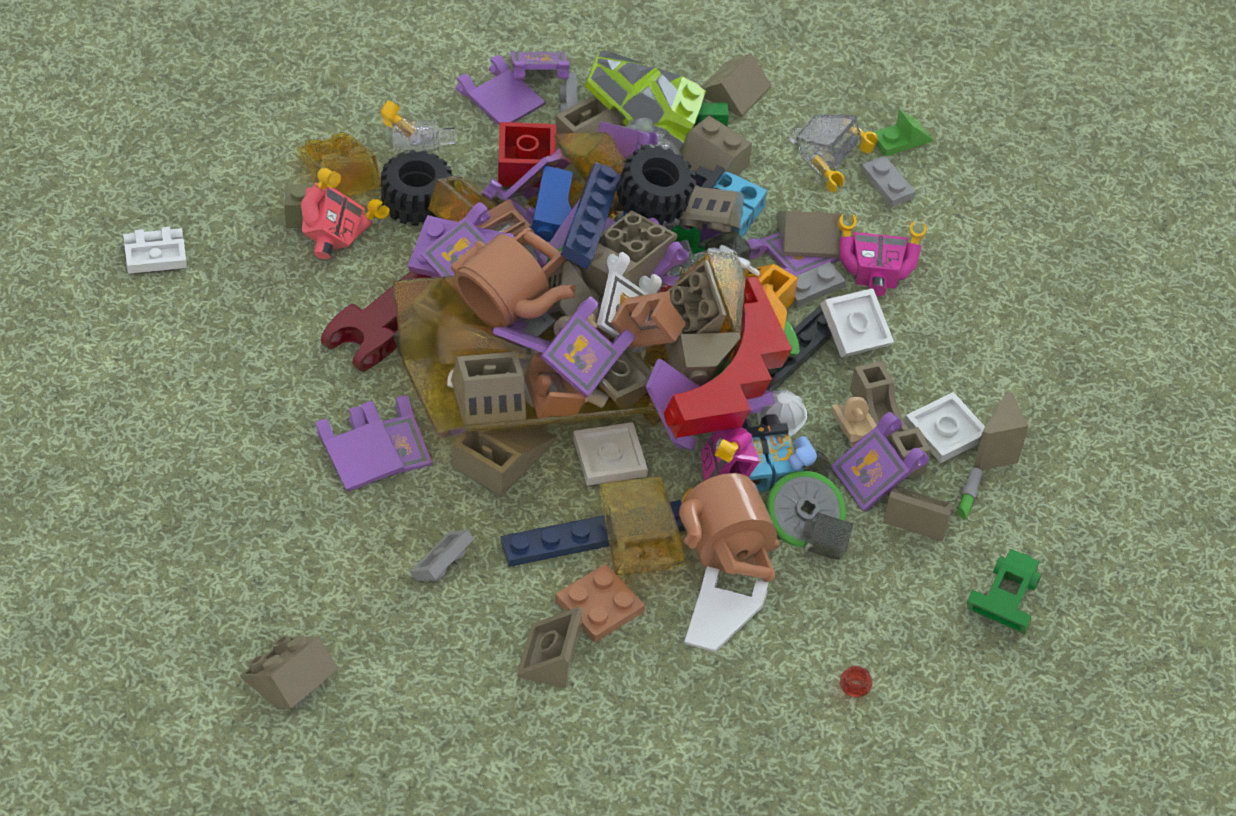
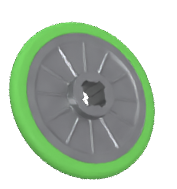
(798, 490)

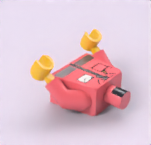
(334, 218)

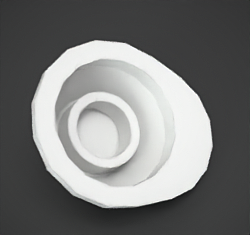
(788, 410)

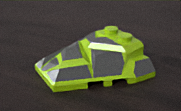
(646, 92)

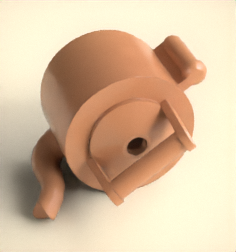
(506, 281)
(730, 526)

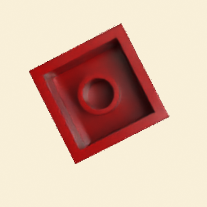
(522, 148)

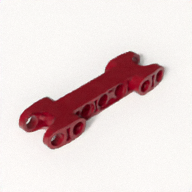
(367, 327)

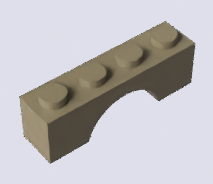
(877, 388)

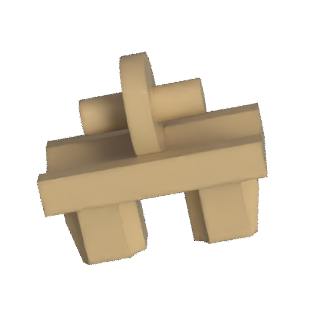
(854, 419)

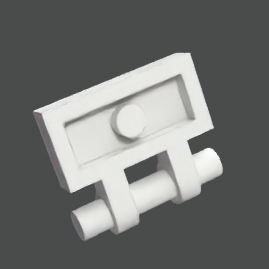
(154, 250)

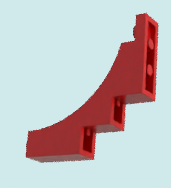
(723, 400)

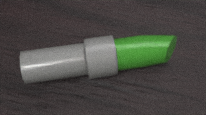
(969, 492)

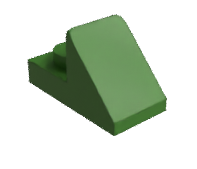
(902, 136)

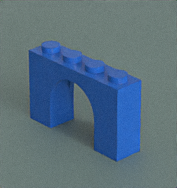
(553, 202)

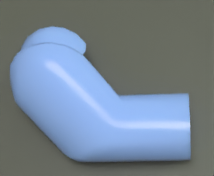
(804, 454)

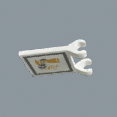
(619, 288)

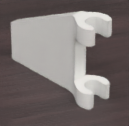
(721, 612)

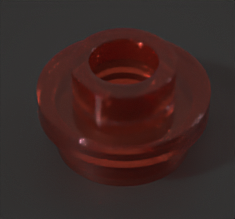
(858, 674)

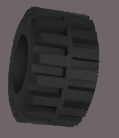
(658, 168)
(410, 183)

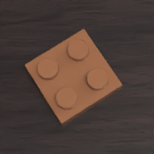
(604, 601)

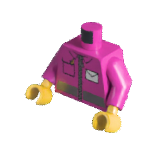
(877, 258)
(728, 453)

